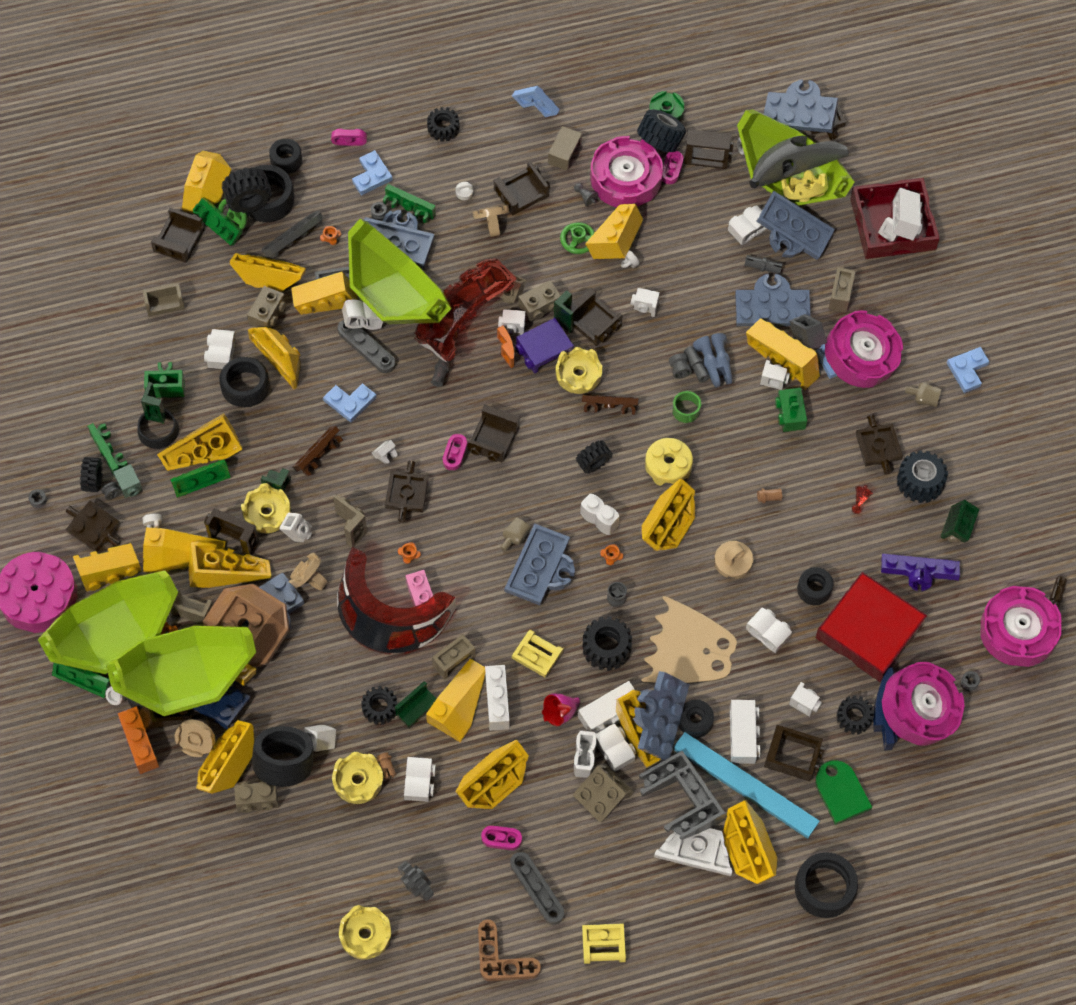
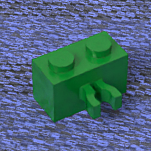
(167, 382)
(791, 409)

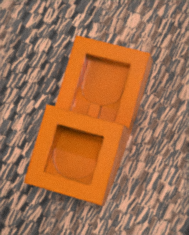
(507, 349)

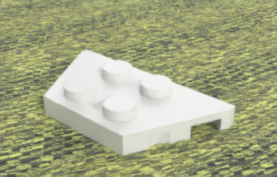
(698, 851)

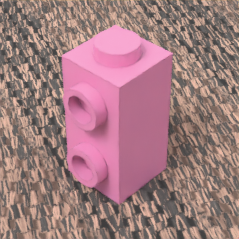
(418, 587)

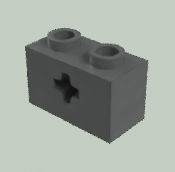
(808, 331)

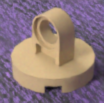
(492, 220)
(733, 559)
(307, 572)
(195, 737)

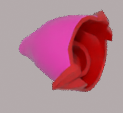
(559, 708)

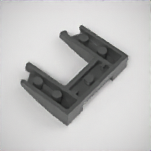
(680, 770)

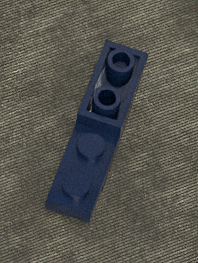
(879, 720)

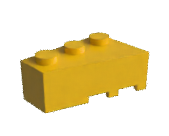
(616, 233)
(323, 294)
(107, 566)

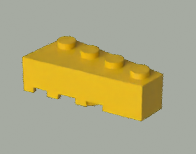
(784, 351)

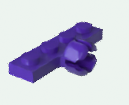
(920, 569)

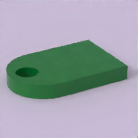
(841, 792)

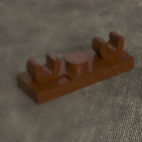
(610, 402)
(317, 450)

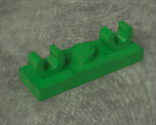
(409, 202)
(217, 221)
(106, 448)
(200, 478)
(82, 678)

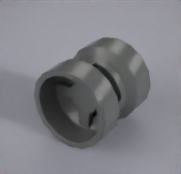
(680, 366)
(616, 589)

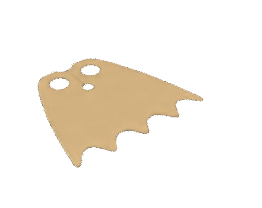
(682, 645)

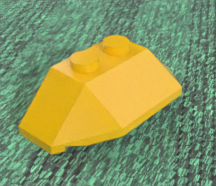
(205, 180)
(266, 272)
(278, 352)
(670, 517)
(626, 712)
(227, 759)
(494, 777)
(749, 844)

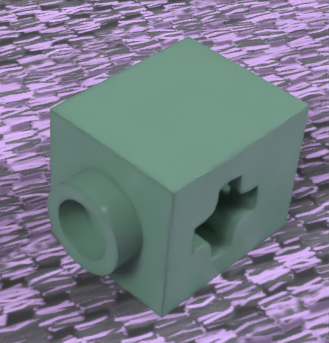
(128, 481)

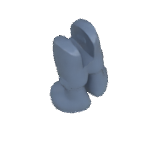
(717, 365)

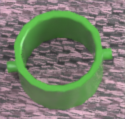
(682, 417)

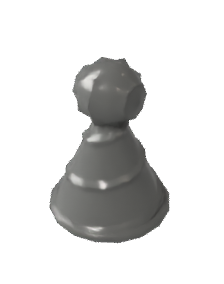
(588, 196)

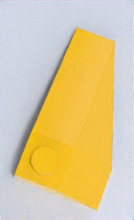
(208, 443)
(170, 549)
(218, 567)
(457, 703)

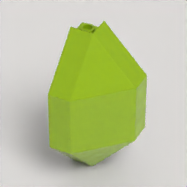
(761, 133)
(391, 280)
(110, 622)
(182, 667)

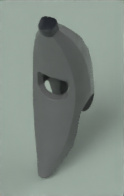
(778, 160)

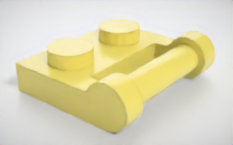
(533, 657)
(603, 936)

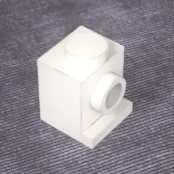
(645, 301)
(513, 321)
(774, 376)
(299, 530)
(805, 700)

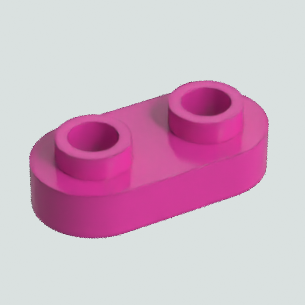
(349, 137)
(672, 169)
(454, 453)
(501, 835)

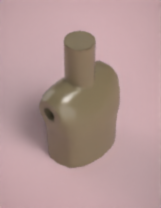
(925, 394)
(515, 533)

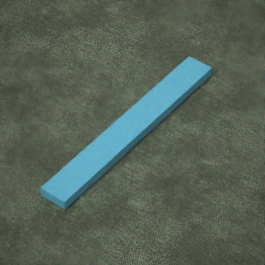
(747, 785)

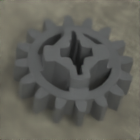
(415, 880)

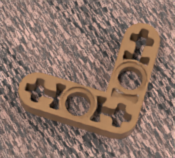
(492, 960)

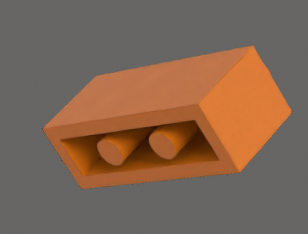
(138, 740)

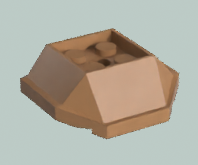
(265, 615)

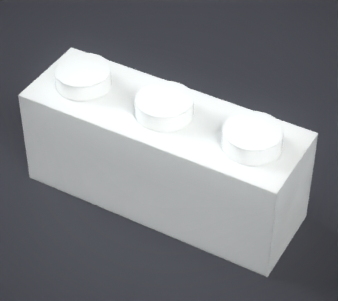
(907, 214)
(497, 697)
(602, 711)
(744, 731)

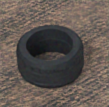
(244, 365)

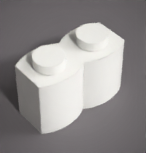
(745, 226)
(359, 315)
(221, 348)
(601, 515)
(769, 630)
(614, 747)
(584, 754)
(418, 779)

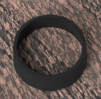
(159, 443)

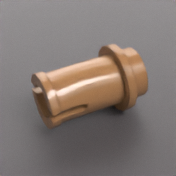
(769, 495)
(386, 765)

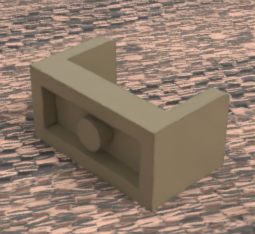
(564, 147)
(841, 289)
(163, 299)
(190, 608)
(453, 655)

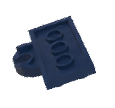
(227, 708)

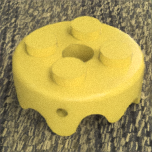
(803, 189)
(578, 359)
(668, 472)
(261, 498)
(353, 765)
(364, 918)

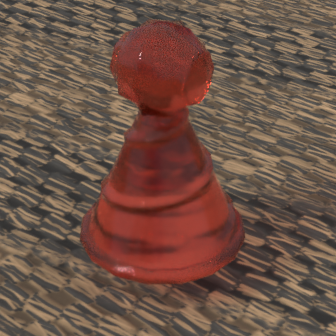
(862, 495)

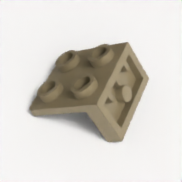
(356, 526)
(602, 792)

